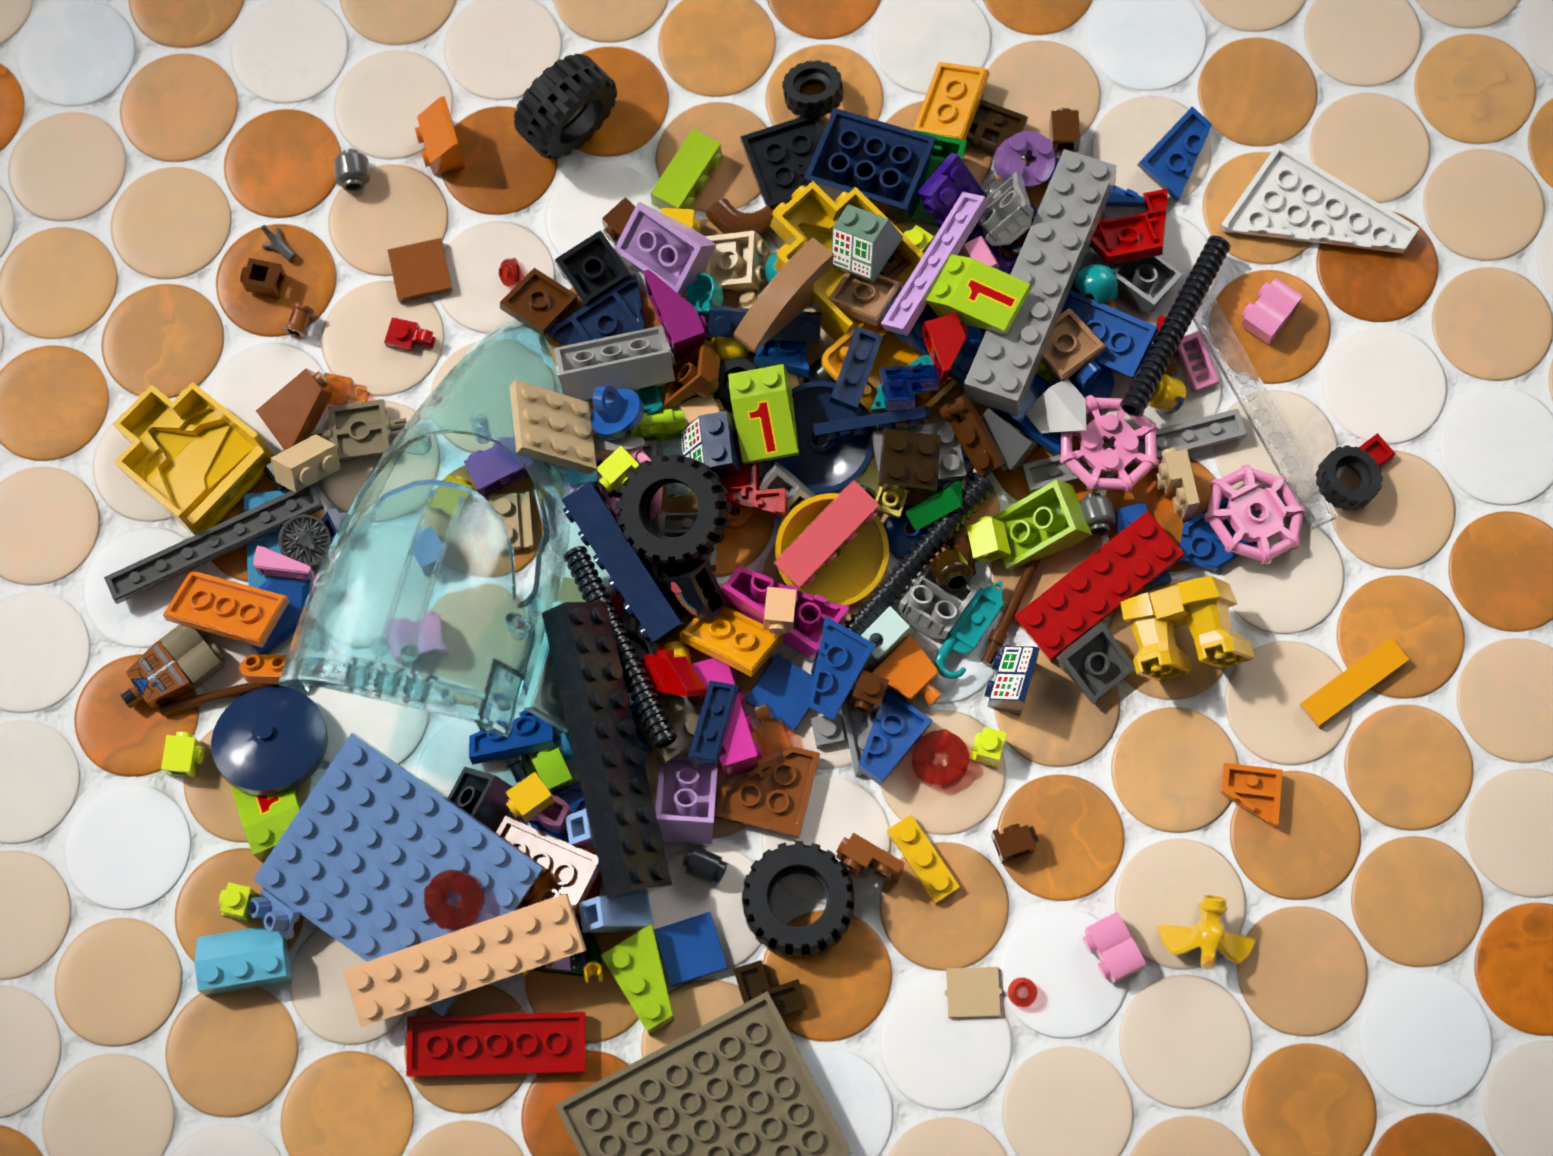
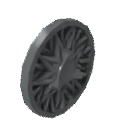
(304, 539)

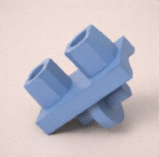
(274, 912)

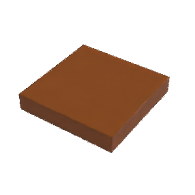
(420, 270)

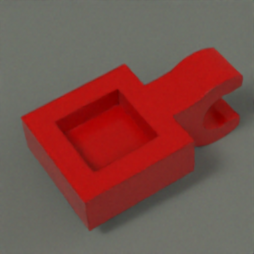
(405, 334)

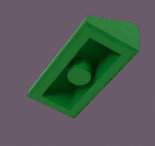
(936, 505)

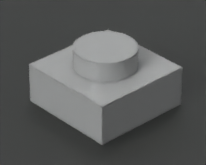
(827, 731)

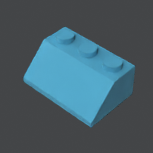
(241, 960)

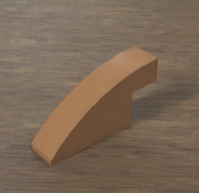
(784, 295)

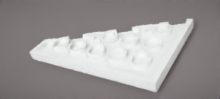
(1309, 205)

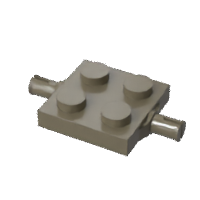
(360, 429)
(684, 721)

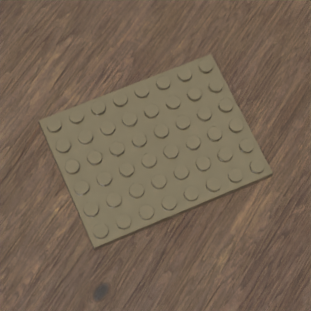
(710, 1093)

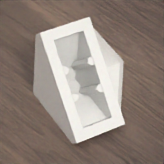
(1059, 409)

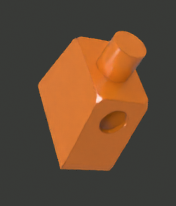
(910, 673)

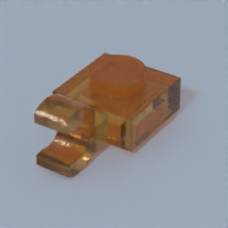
(344, 390)
(771, 735)

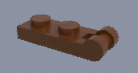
(973, 435)

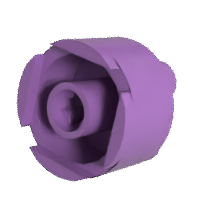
(1037, 152)

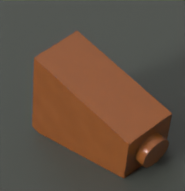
(296, 408)

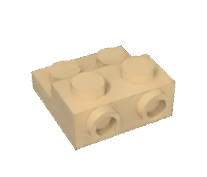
(738, 261)
(1177, 480)

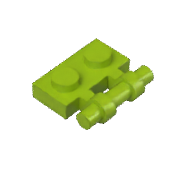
(661, 426)

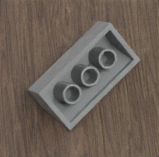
(618, 361)

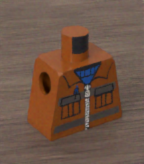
(156, 679)

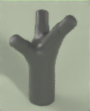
(277, 243)

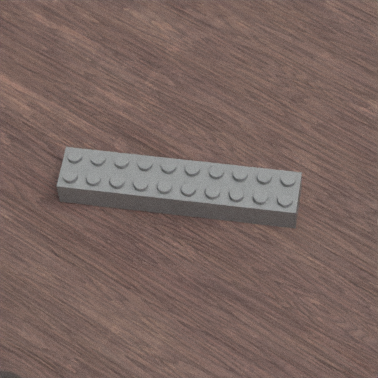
(1050, 264)

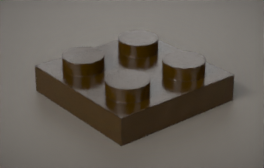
(909, 460)

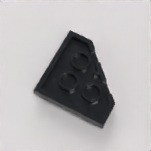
(782, 157)

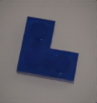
(902, 381)

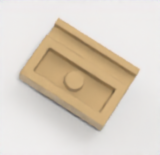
(517, 516)

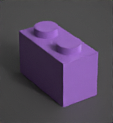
(494, 469)

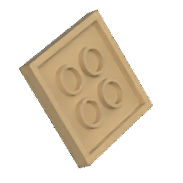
(552, 427)

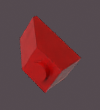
(672, 674)

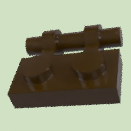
(997, 122)

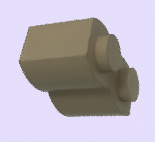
(193, 653)

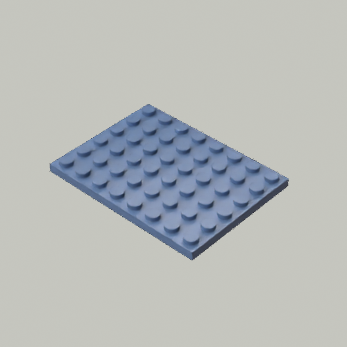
(372, 846)

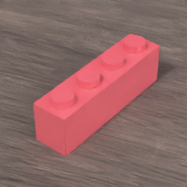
(826, 533)

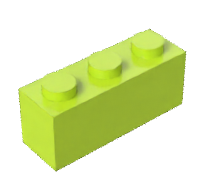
(687, 172)

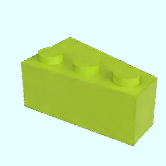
(641, 978)

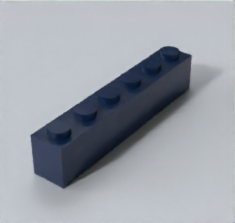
(627, 569)

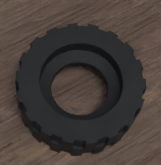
(810, 73)
(1362, 464)

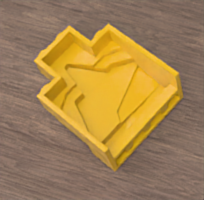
(813, 216)
(190, 455)

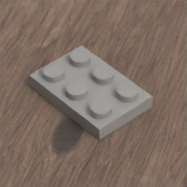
(950, 457)

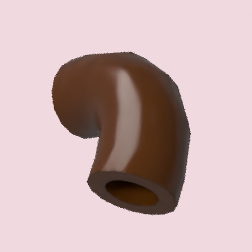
(730, 220)

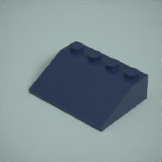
(874, 157)

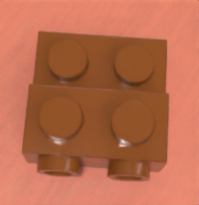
(862, 856)

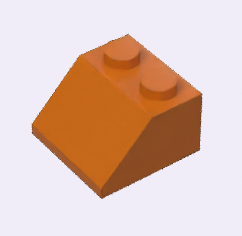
(439, 138)

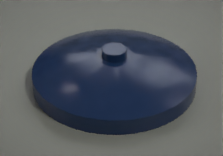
(822, 463)
(269, 741)

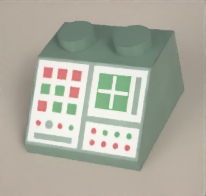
(863, 242)

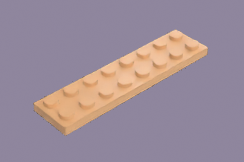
(464, 960)

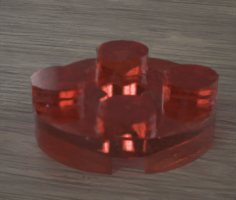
(943, 743)
(470, 905)

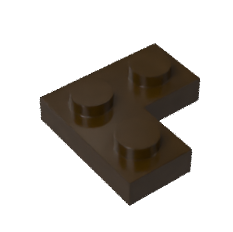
(754, 982)

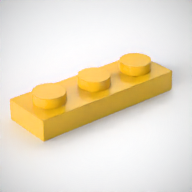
(923, 859)

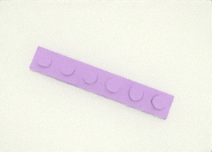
(947, 241)

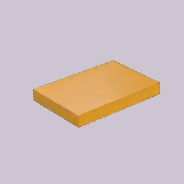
(952, 100)
(732, 640)

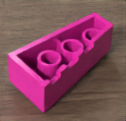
(747, 594)
(739, 751)

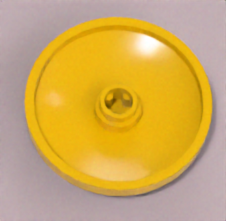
(857, 565)

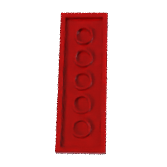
(1099, 585)
(496, 1044)

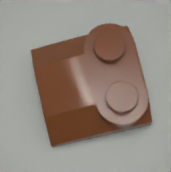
(694, 375)

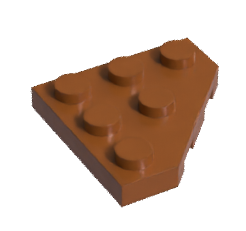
(772, 794)

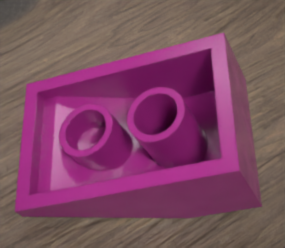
(679, 318)

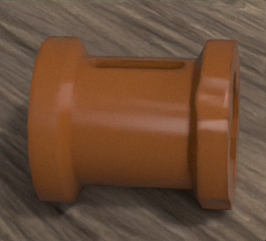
(298, 320)

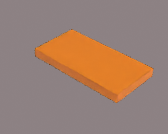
(226, 608)

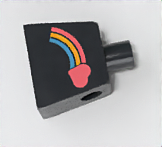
(695, 590)

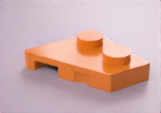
(1254, 789)

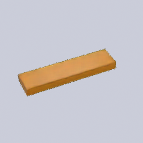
(1354, 682)

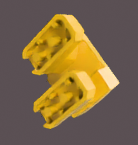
(1196, 603)

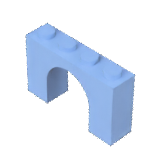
(602, 914)

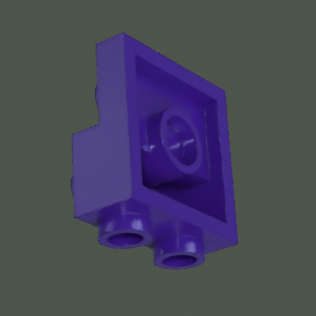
(946, 187)

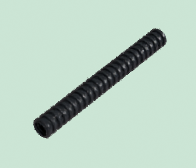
(1175, 326)
(919, 556)
(635, 677)

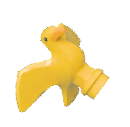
(1207, 935)

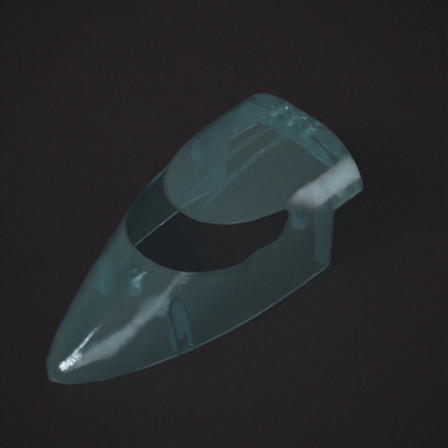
(423, 580)

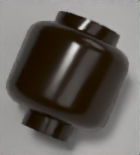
(951, 570)

